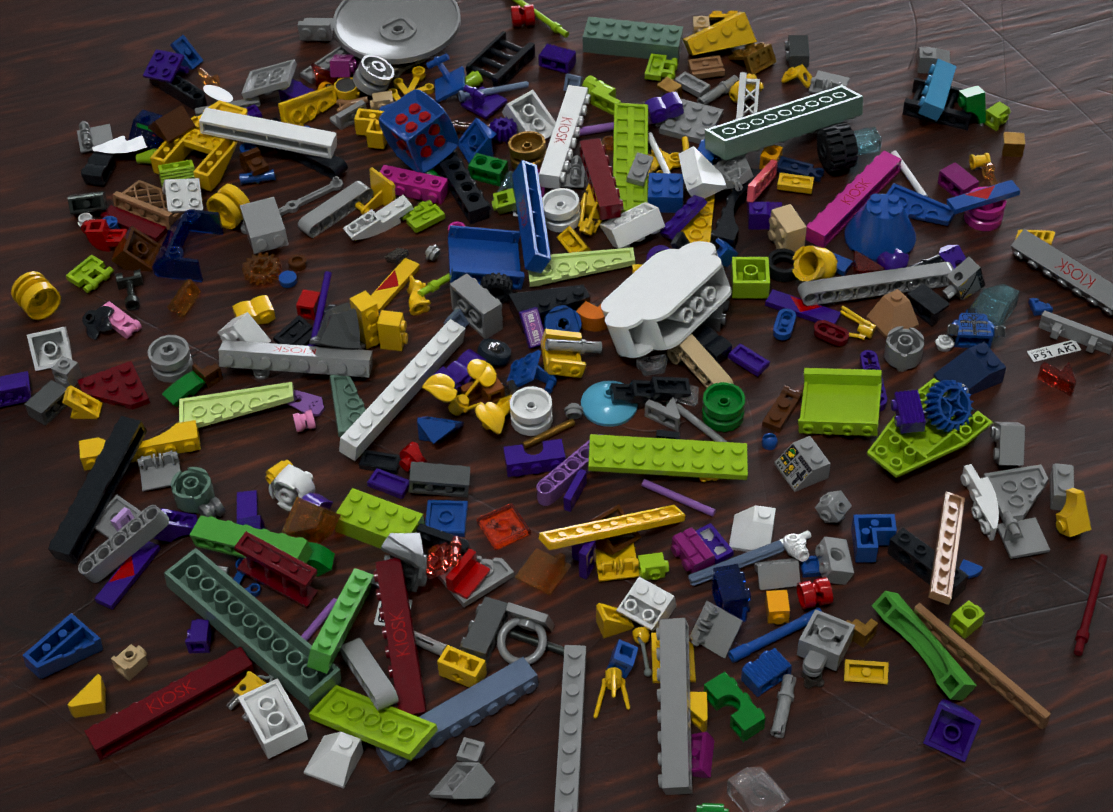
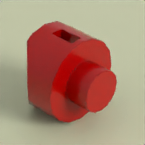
(410, 454)

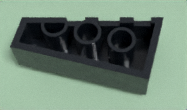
(546, 300)

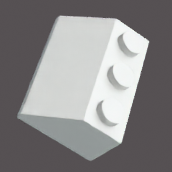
(633, 225)

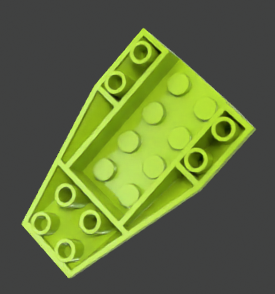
(909, 451)

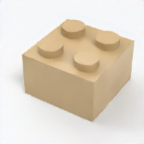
(787, 228)

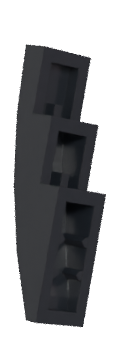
(656, 390)

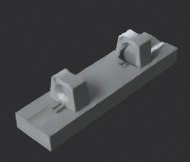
(1077, 332)

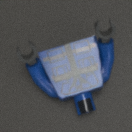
(974, 329)

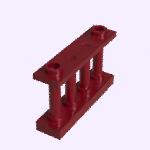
(276, 569)

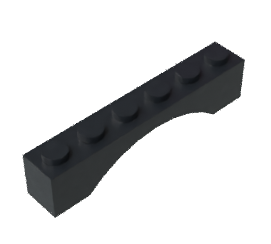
(726, 226)

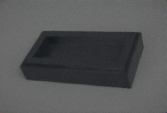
(387, 462)

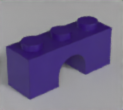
(521, 463)

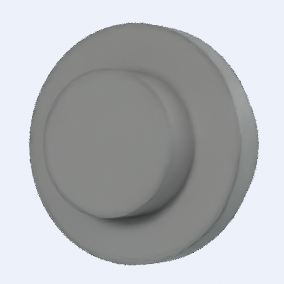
(432, 253)
(573, 411)

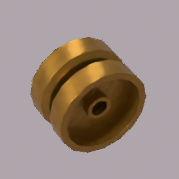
(528, 147)

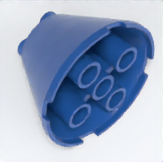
(880, 227)

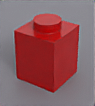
(308, 304)

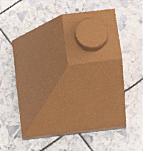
(892, 312)

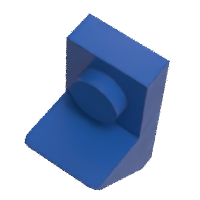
(183, 46)

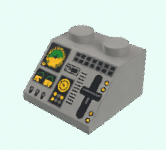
(803, 464)

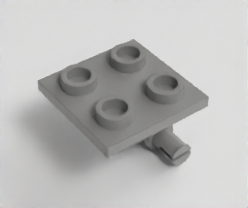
(1022, 536)

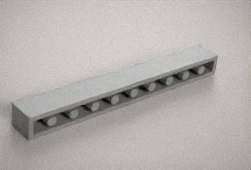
(570, 729)

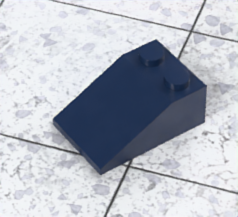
(975, 368)

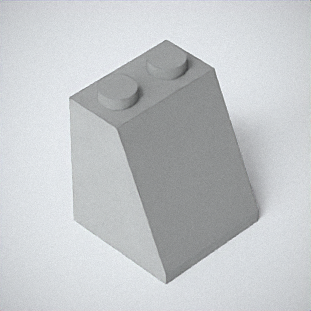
(264, 225)

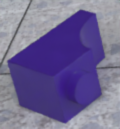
(179, 525)

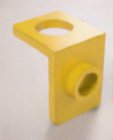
(798, 72)

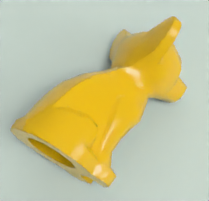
(416, 302)

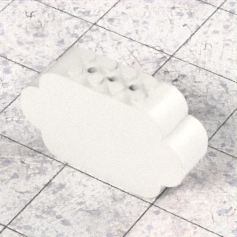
(666, 299)

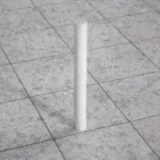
(658, 154)
(910, 176)

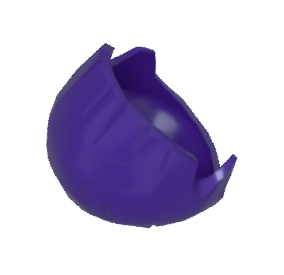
(893, 261)

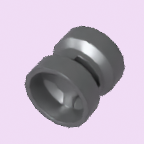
(213, 508)

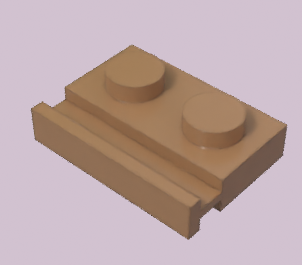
(706, 67)

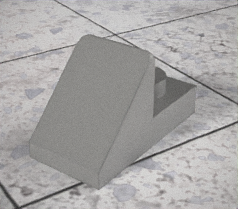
(667, 416)

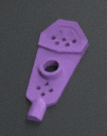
(308, 402)

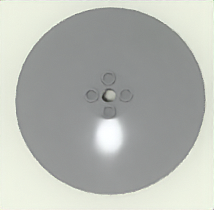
(396, 28)

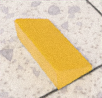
(572, 241)
(866, 671)

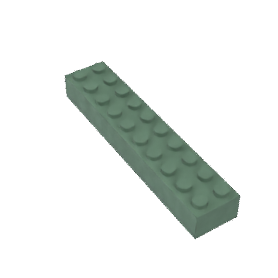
(783, 122)
(251, 626)

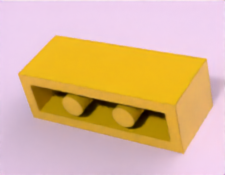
(367, 318)

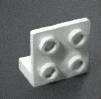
(182, 194)

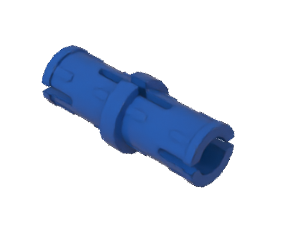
(249, 178)

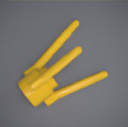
(587, 226)
(865, 327)
(613, 681)

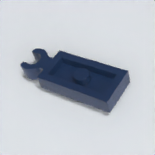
(796, 167)

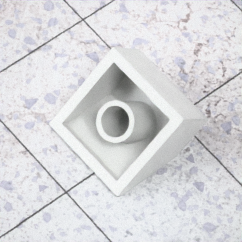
(49, 347)

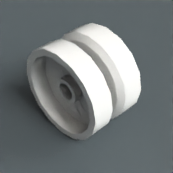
(561, 209)
(531, 411)

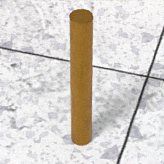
(548, 433)

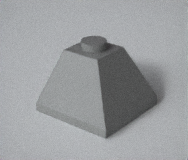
(928, 56)
(464, 781)

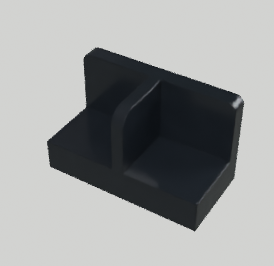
(927, 304)

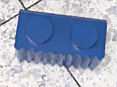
(765, 671)

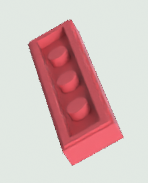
(761, 181)

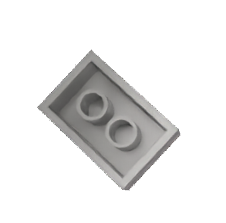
(477, 305)

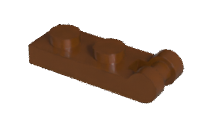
(782, 409)

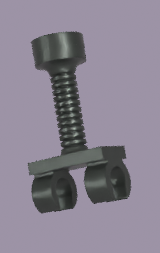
(131, 301)

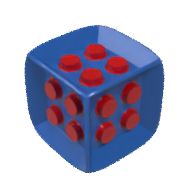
(419, 131)

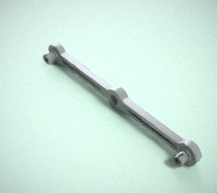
(336, 184)

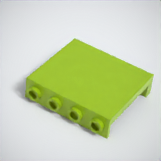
(841, 402)

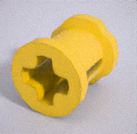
(977, 161)

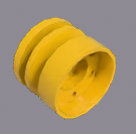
(35, 295)

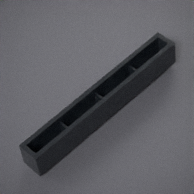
(97, 490)

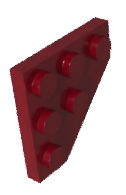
(116, 386)

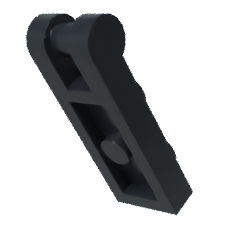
(433, 536)

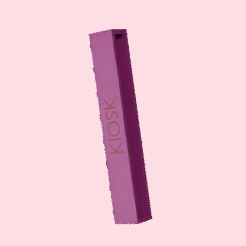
(849, 202)

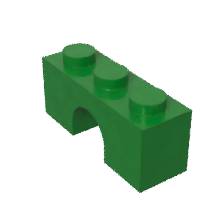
(724, 692)

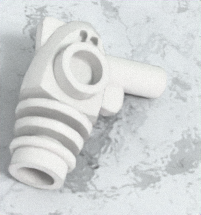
(795, 545)

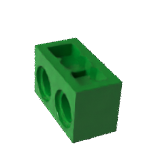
(488, 169)

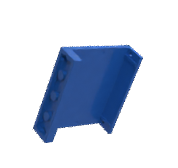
(483, 252)

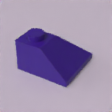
(759, 214)
(952, 730)

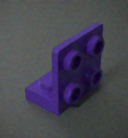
(14, 388)

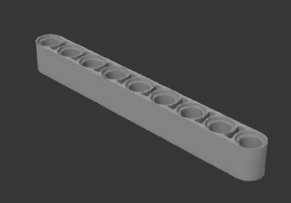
(874, 283)

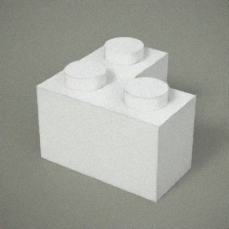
(243, 329)

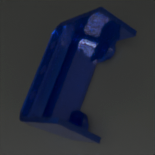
(170, 260)

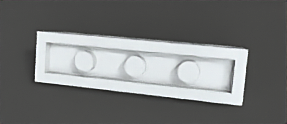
(742, 98)

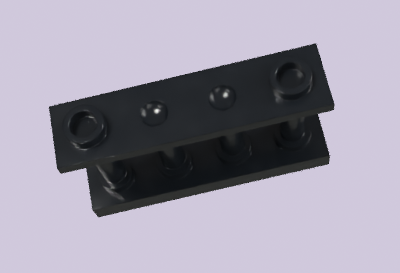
(507, 71)
(949, 116)

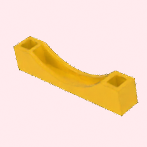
(181, 438)

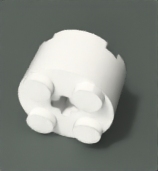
(291, 484)

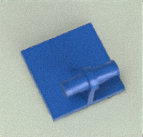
(450, 82)
(527, 369)

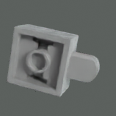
(824, 643)

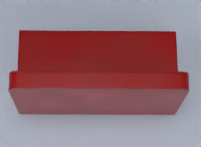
(466, 575)

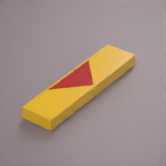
(394, 283)

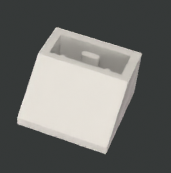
(647, 604)

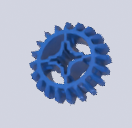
(943, 408)

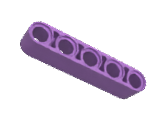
(560, 479)

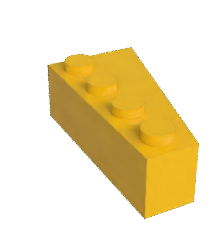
(724, 34)

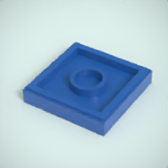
(447, 516)

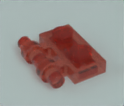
(442, 557)

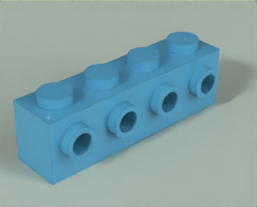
(937, 89)

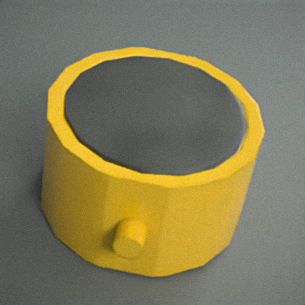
(346, 89)

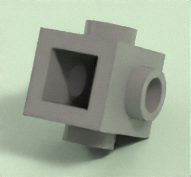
(833, 506)

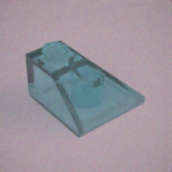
(996, 303)

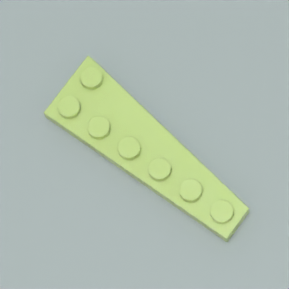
(579, 264)
(232, 404)

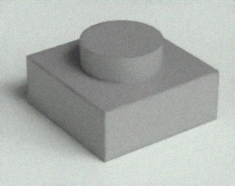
(470, 750)

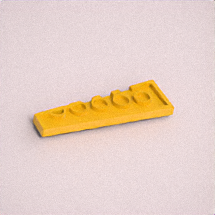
(701, 225)

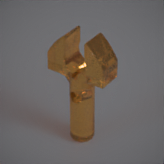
(209, 80)
(988, 172)

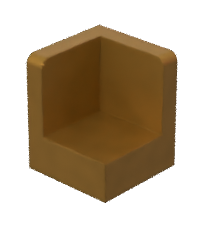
(669, 85)
(1013, 144)
(864, 632)

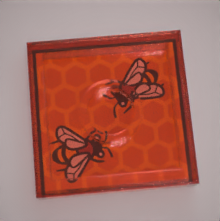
(503, 526)

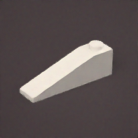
(699, 174)

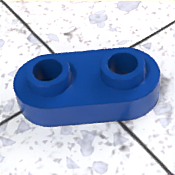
(784, 324)

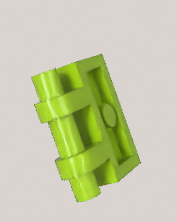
(656, 65)
(423, 216)
(86, 270)

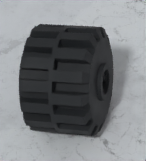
(837, 147)

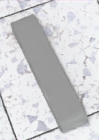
(334, 209)
(123, 543)
(369, 674)

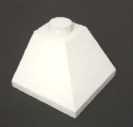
(752, 528)
(335, 758)

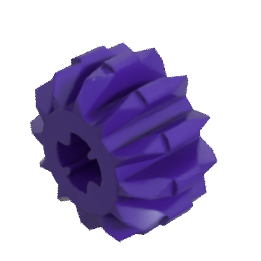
(504, 129)

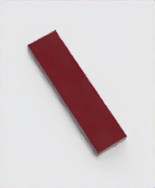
(127, 219)

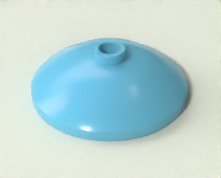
(600, 409)

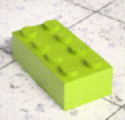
(373, 518)

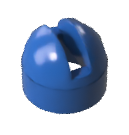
(769, 441)

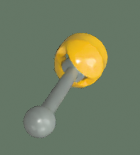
(641, 636)

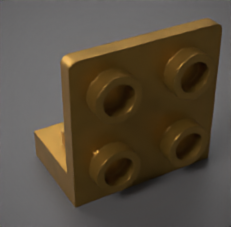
(755, 56)

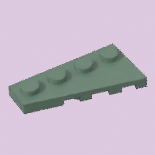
(346, 402)

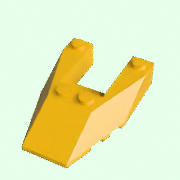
(218, 150)

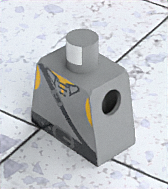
(964, 280)

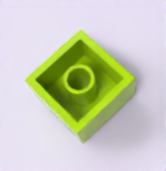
(750, 277)

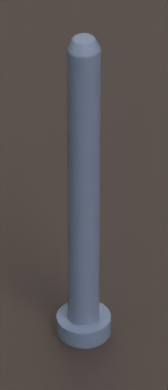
(464, 95)

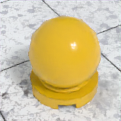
(814, 263)

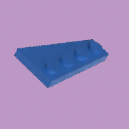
(922, 207)

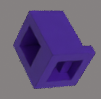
(199, 637)

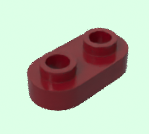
(831, 333)

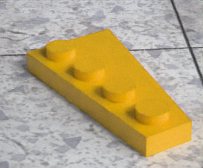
(307, 106)

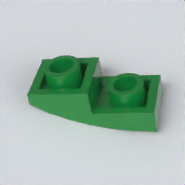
(186, 385)

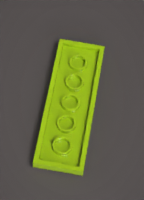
(386, 728)

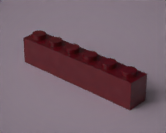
(600, 179)

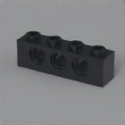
(919, 559)

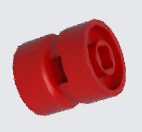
(523, 15)
(812, 593)

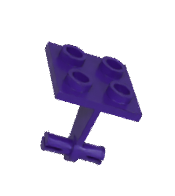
(164, 66)
(482, 104)

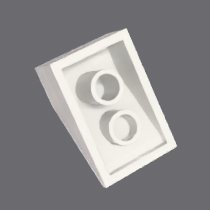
(530, 114)
(273, 718)

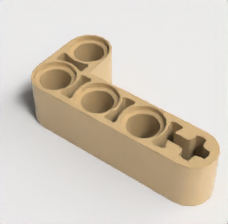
(698, 361)

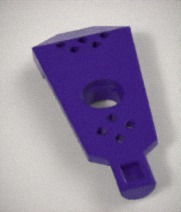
(952, 254)

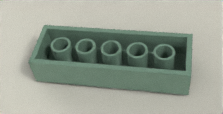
(631, 38)

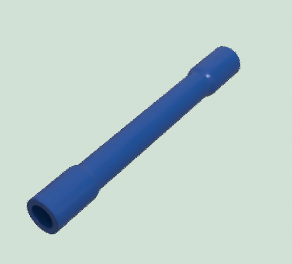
(746, 649)

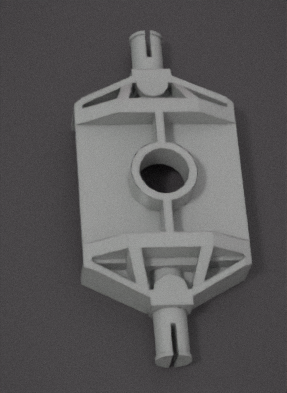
(735, 171)

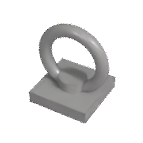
(529, 620)

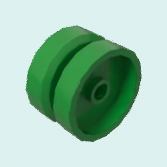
(723, 406)

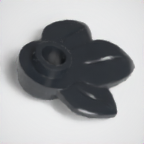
(99, 321)

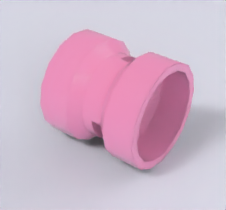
(301, 424)

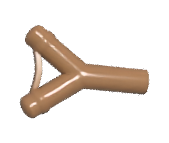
(343, 104)

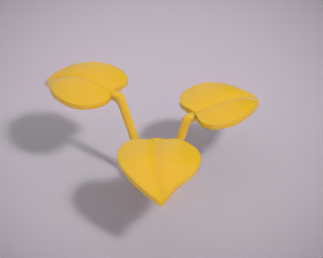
(443, 389)

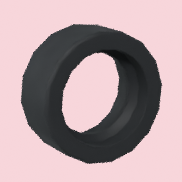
(776, 273)

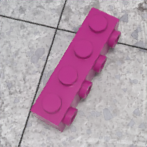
(417, 184)

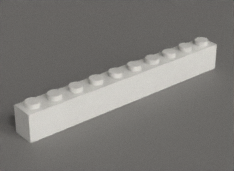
(401, 390)

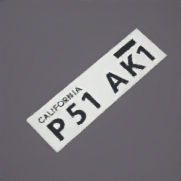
(1054, 350)

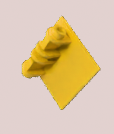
(617, 566)

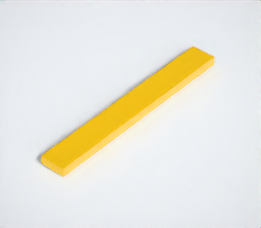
(611, 527)

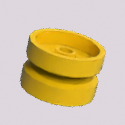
(227, 203)

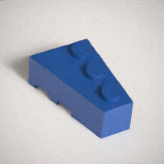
(62, 647)

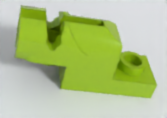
(601, 94)

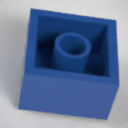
(666, 191)

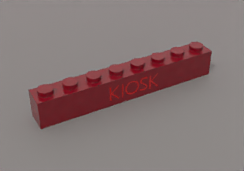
(400, 636)
(168, 703)

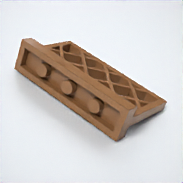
(146, 210)

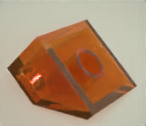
(310, 521)

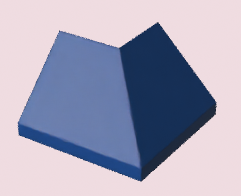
(476, 140)
(436, 429)

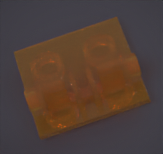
(543, 570)

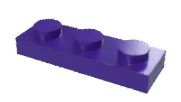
(683, 217)

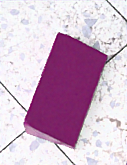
(702, 754)

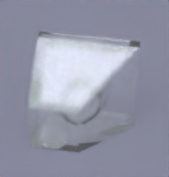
(756, 791)

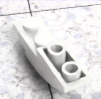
(381, 221)
(985, 501)

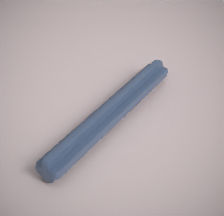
(742, 561)

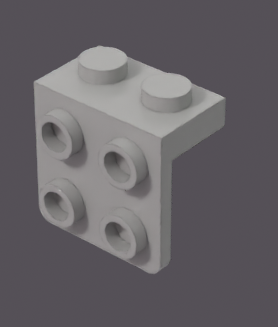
(316, 29)

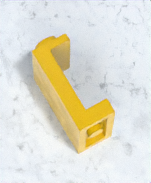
(562, 362)

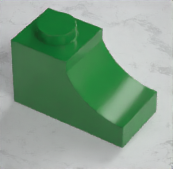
(973, 101)

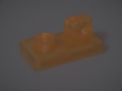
(184, 298)

